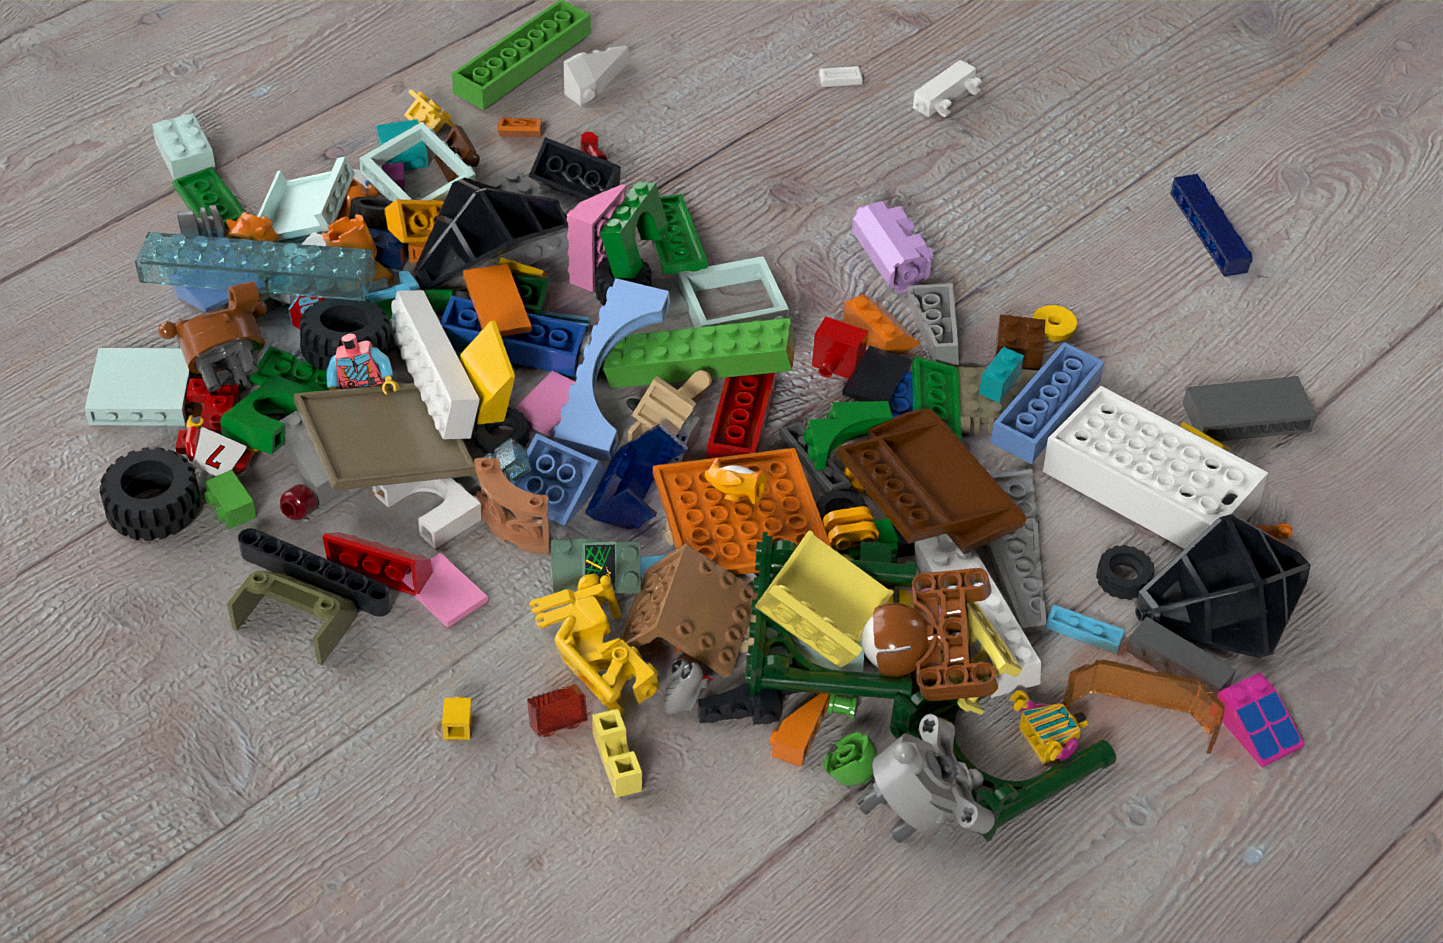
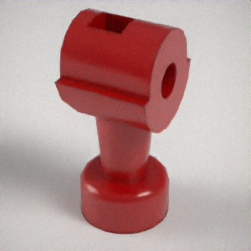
(589, 145)

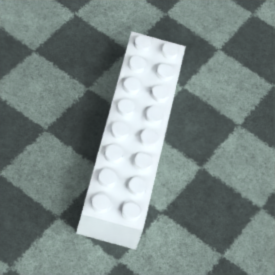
(433, 365)
(942, 554)

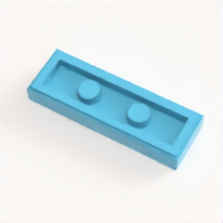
(1085, 629)

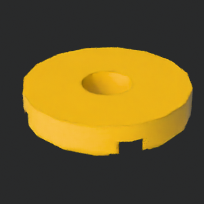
(1060, 315)

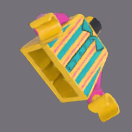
(1048, 727)

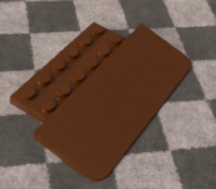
(931, 482)

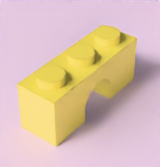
(612, 745)

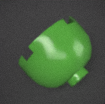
(851, 760)

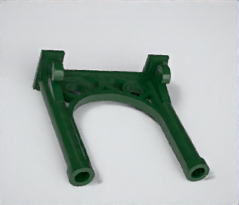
(775, 672)
(1008, 797)

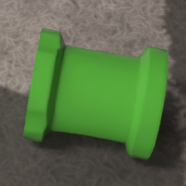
(842, 705)

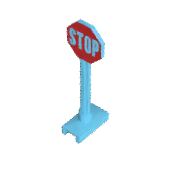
(301, 303)

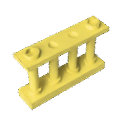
(992, 646)

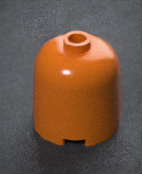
(350, 234)

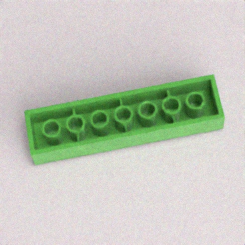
(521, 54)
(719, 350)

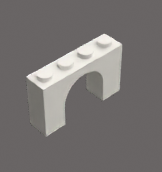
(447, 520)

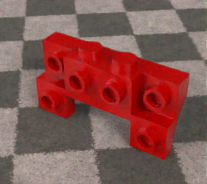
(214, 406)

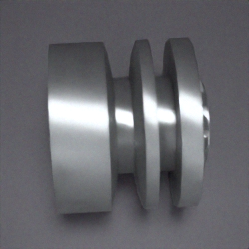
(204, 226)

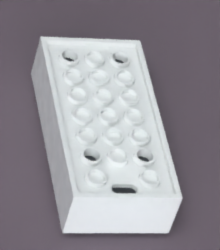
(1151, 468)

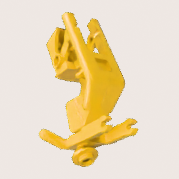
(582, 643)

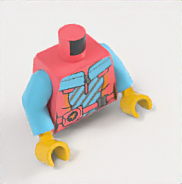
(359, 366)

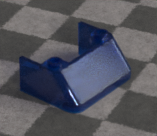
(629, 477)

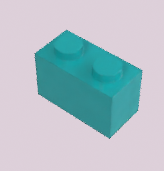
(1001, 374)

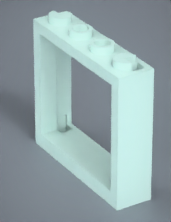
(371, 161)
(726, 275)

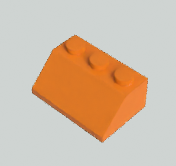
(883, 328)

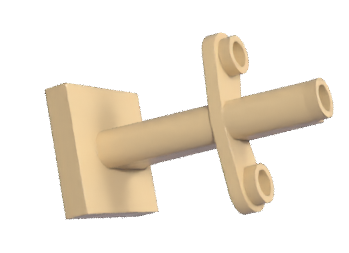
(671, 406)

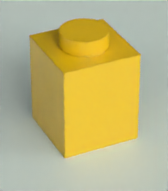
(457, 718)

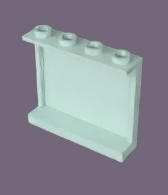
(307, 202)
(138, 387)

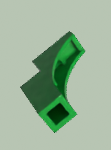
(843, 424)

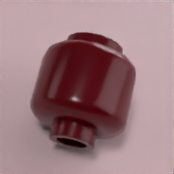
(298, 502)

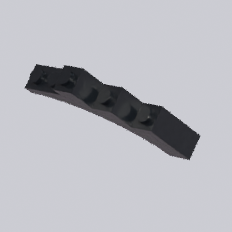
(738, 703)

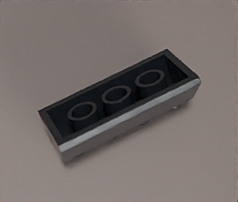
(573, 171)

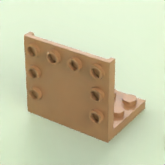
(693, 608)

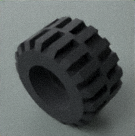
(605, 278)

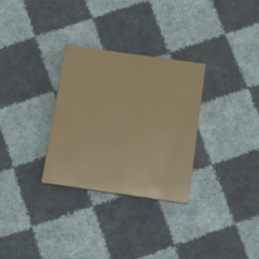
(379, 437)

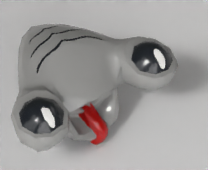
(684, 686)

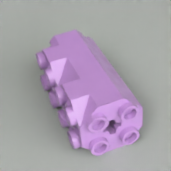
(890, 245)

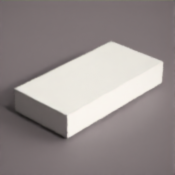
(840, 76)

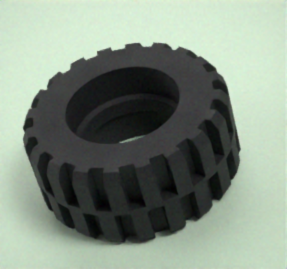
(331, 319)
(156, 515)

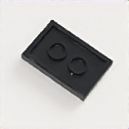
(877, 376)

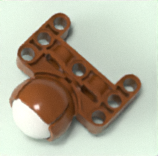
(910, 638)

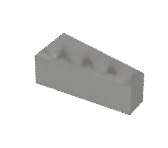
(936, 319)
(303, 454)

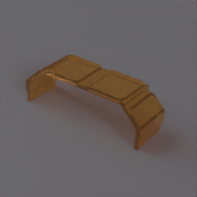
(1149, 688)

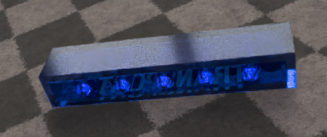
(1211, 225)

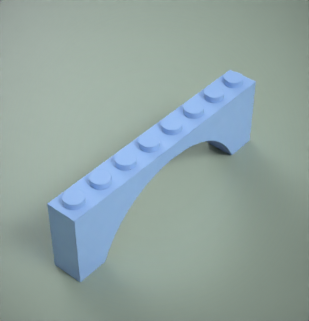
(626, 310)

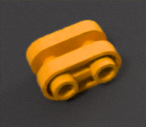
(850, 527)

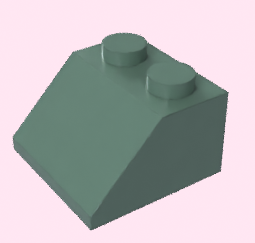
(567, 563)

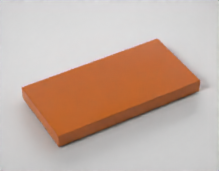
(497, 299)

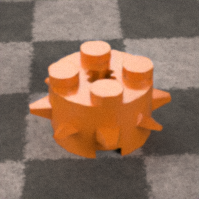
(251, 228)

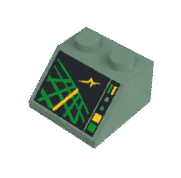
(617, 561)

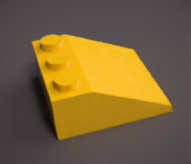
(489, 374)

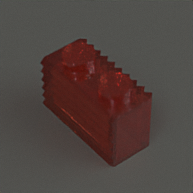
(557, 710)

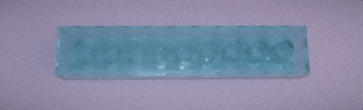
(270, 265)

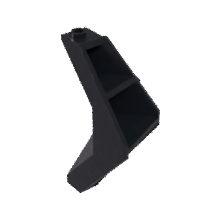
(480, 225)
(1226, 581)

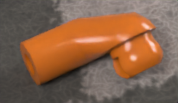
(1281, 530)

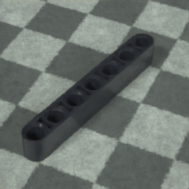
(303, 565)

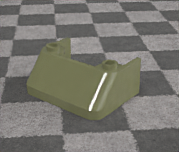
(333, 609)

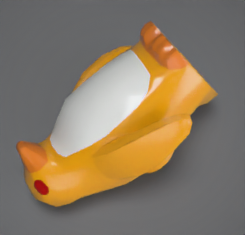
(737, 481)

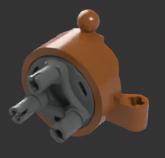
(222, 338)

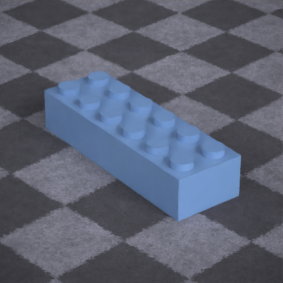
(1047, 402)

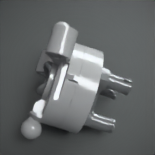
(926, 783)

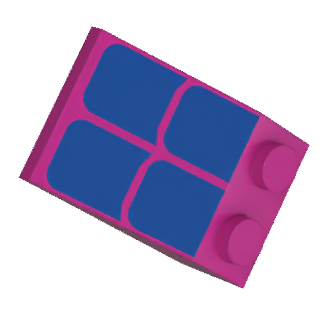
(1259, 720)

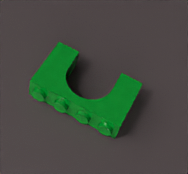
(641, 209)
(246, 420)

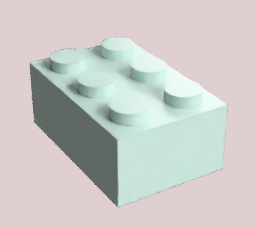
(183, 145)

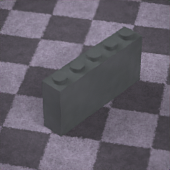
(1250, 408)

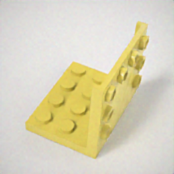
(823, 600)

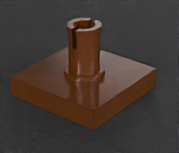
(460, 144)

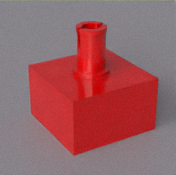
(838, 348)

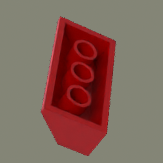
(378, 561)

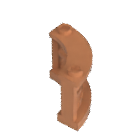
(498, 494)

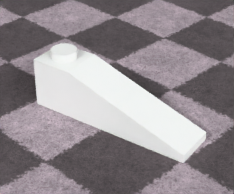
(590, 73)

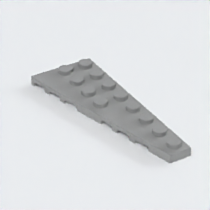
(1018, 556)

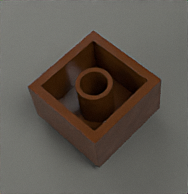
(1022, 336)

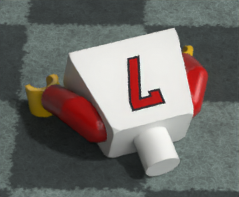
(214, 452)

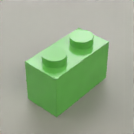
(230, 499)

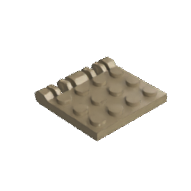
(980, 409)

